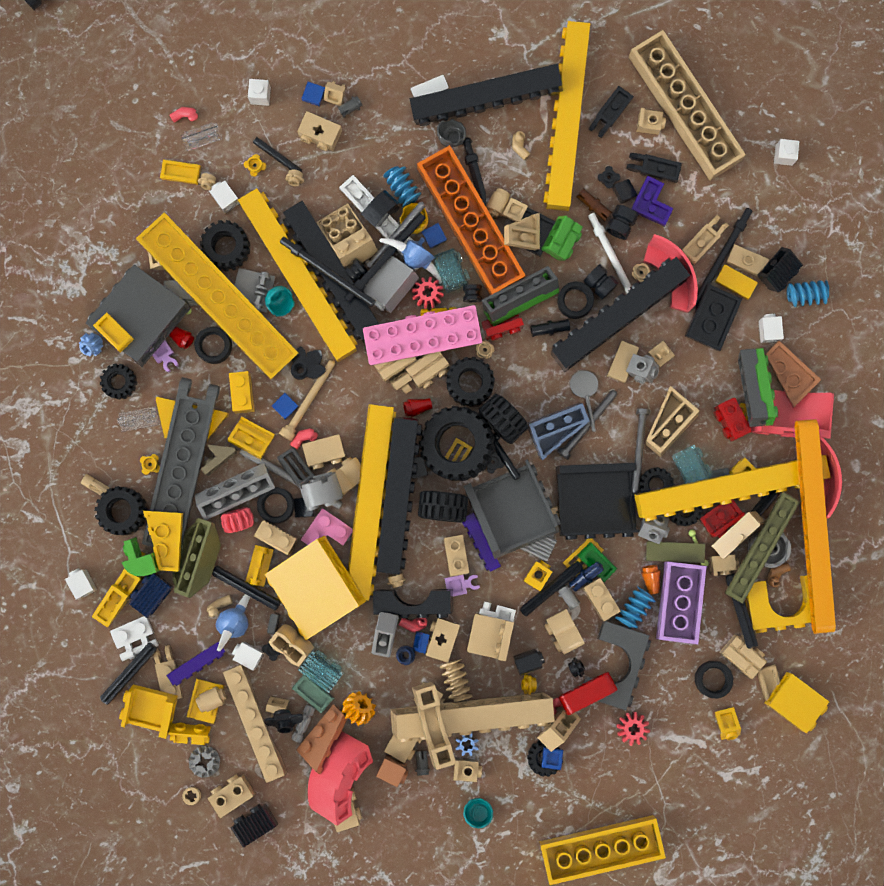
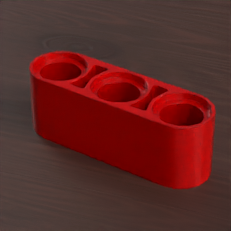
(587, 693)

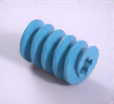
(401, 185)
(808, 292)
(636, 608)

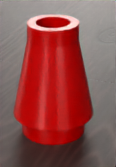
(182, 337)
(414, 407)

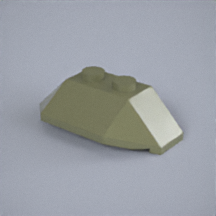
(197, 558)

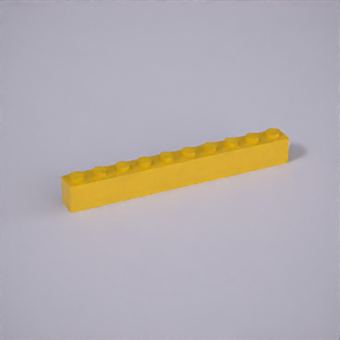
(568, 116)
(298, 276)
(721, 489)
(370, 497)

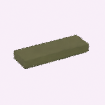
(675, 552)

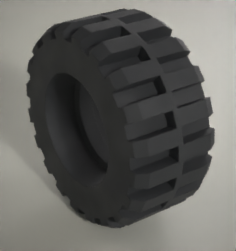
(431, 443)

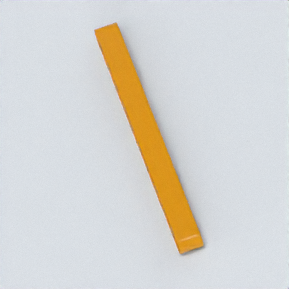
(815, 526)

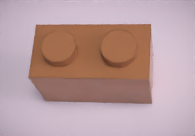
(392, 771)

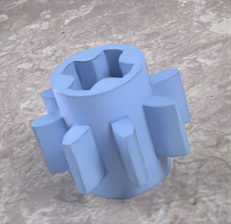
(91, 344)
(469, 749)

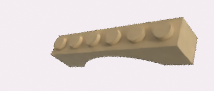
(252, 719)

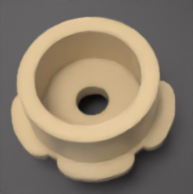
(294, 177)
(207, 181)
(636, 271)
(485, 344)
(396, 580)

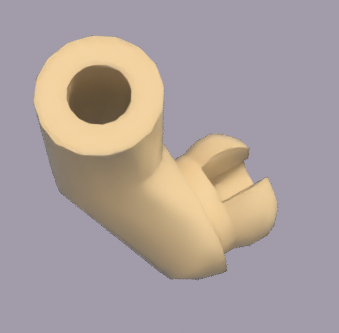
(518, 145)
(222, 602)

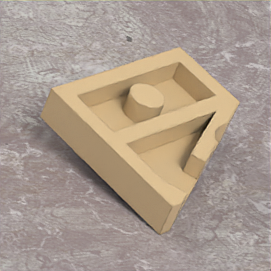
(524, 233)

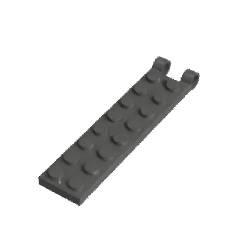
(183, 454)

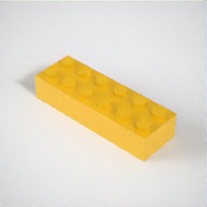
(602, 849)

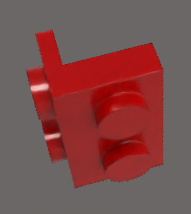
(512, 325)
(732, 419)
(721, 518)

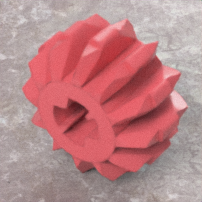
(435, 294)
(237, 520)
(636, 733)

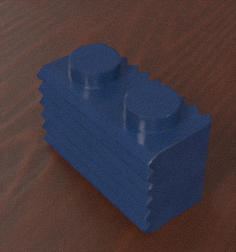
(150, 595)

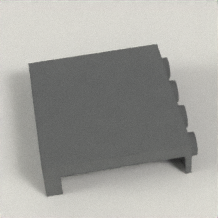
(143, 310)
(513, 511)

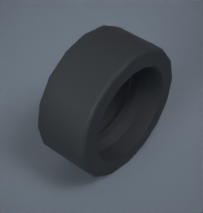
(578, 286)
(213, 359)
(287, 514)
(728, 679)

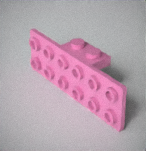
(422, 335)

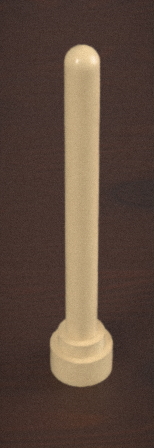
(289, 430)

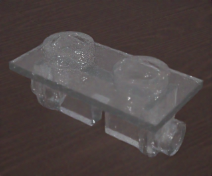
(209, 133)
(138, 419)

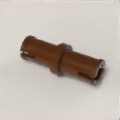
(594, 204)

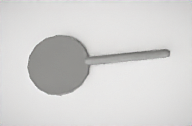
(584, 385)

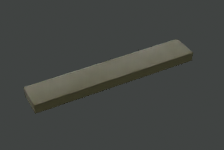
(762, 547)

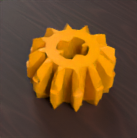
(358, 708)

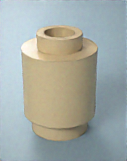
(498, 202)
(211, 699)

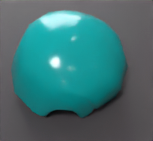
(279, 301)
(478, 813)

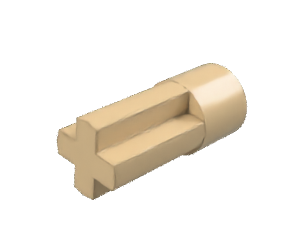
(94, 484)

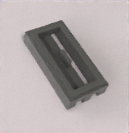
(286, 455)

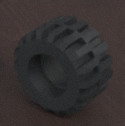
(221, 230)
(474, 365)
(503, 418)
(105, 505)
(443, 506)

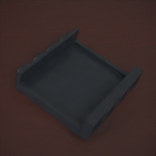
(596, 500)

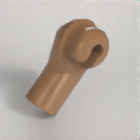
(775, 573)

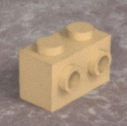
(231, 796)

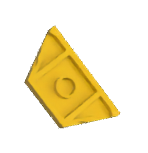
(165, 410)

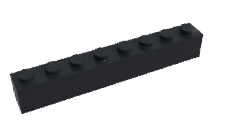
(486, 94)
(315, 244)
(397, 495)

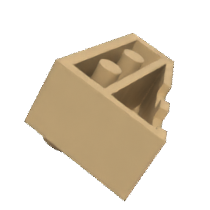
(672, 420)

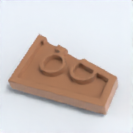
(792, 373)
(320, 739)

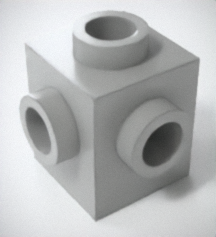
(643, 368)
(654, 529)

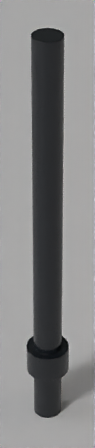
(739, 227)
(298, 251)
(360, 284)

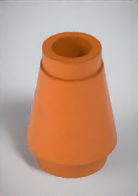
(651, 577)

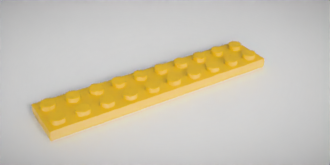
(217, 295)

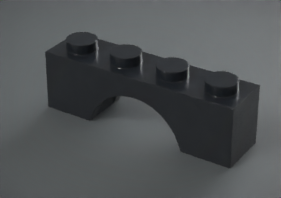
(438, 602)

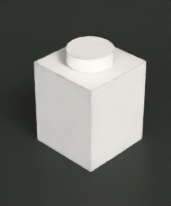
(259, 92)
(786, 152)
(224, 196)
(771, 328)
(80, 583)
(247, 655)

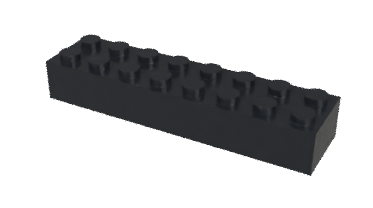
(620, 314)

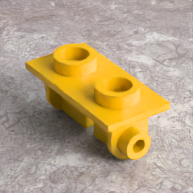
(259, 565)
(198, 733)

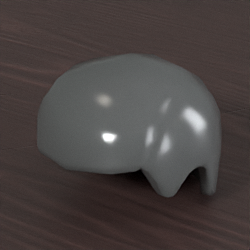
(451, 133)

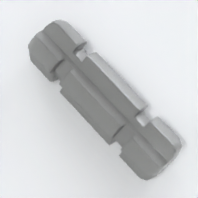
(302, 727)

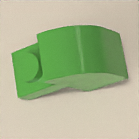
(137, 563)

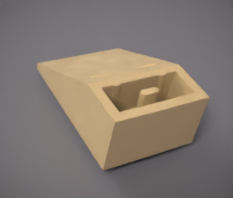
(347, 236)

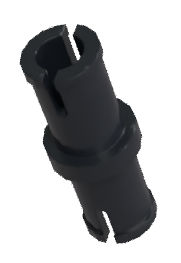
(550, 328)

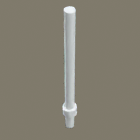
(599, 232)

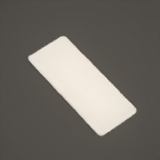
(431, 86)

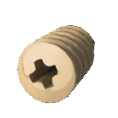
(456, 681)

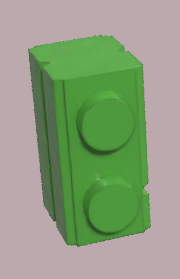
(562, 238)

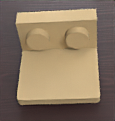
(490, 637)

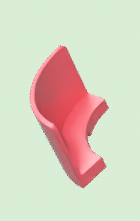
(658, 251)
(812, 406)
(832, 485)
(331, 790)

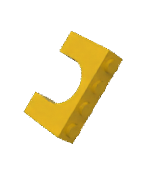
(764, 617)

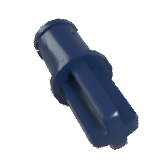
(586, 576)

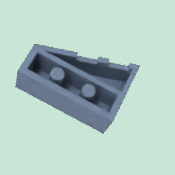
(557, 427)

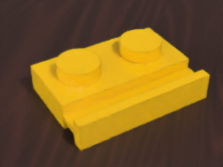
(251, 437)
(193, 711)

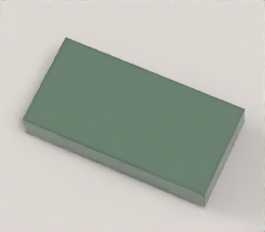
(312, 693)

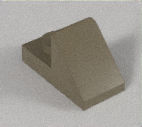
(222, 455)

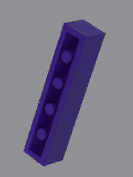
(480, 543)
(195, 664)

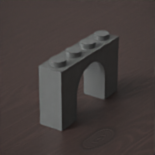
(634, 645)

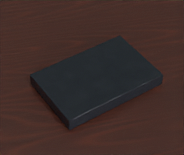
(713, 317)

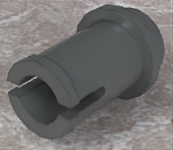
(350, 106)
(422, 763)

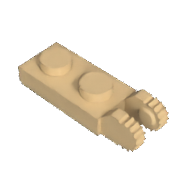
(703, 240)
(163, 669)

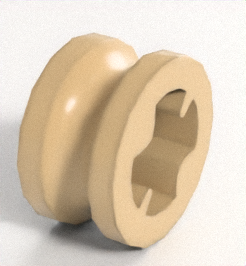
(194, 790)

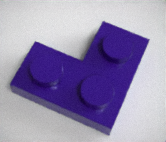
(647, 204)

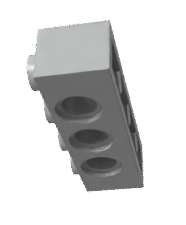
(234, 491)

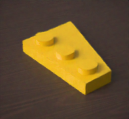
(166, 538)

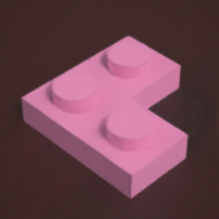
(327, 525)

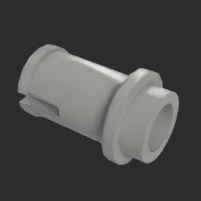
(568, 596)

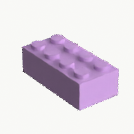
(681, 602)

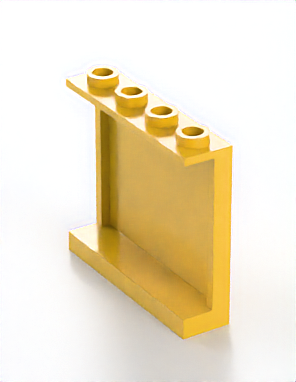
(315, 587)

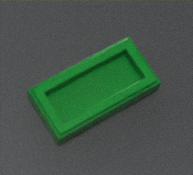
(590, 555)

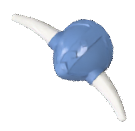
(415, 255)
(232, 622)

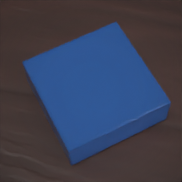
(313, 94)
(434, 236)
(285, 406)
(420, 642)
(552, 759)

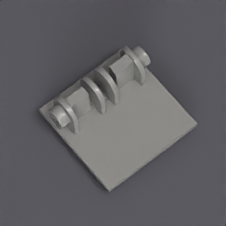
(254, 287)

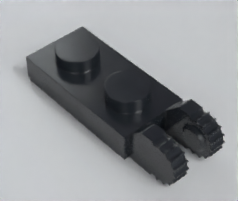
(612, 110)
(655, 167)

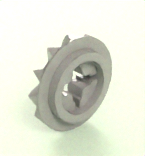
(208, 753)

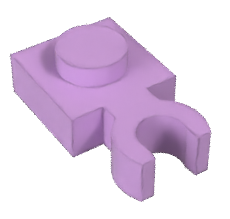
(163, 354)
(459, 585)

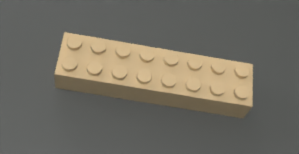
(686, 105)
(478, 715)

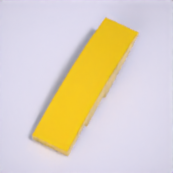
(117, 597)

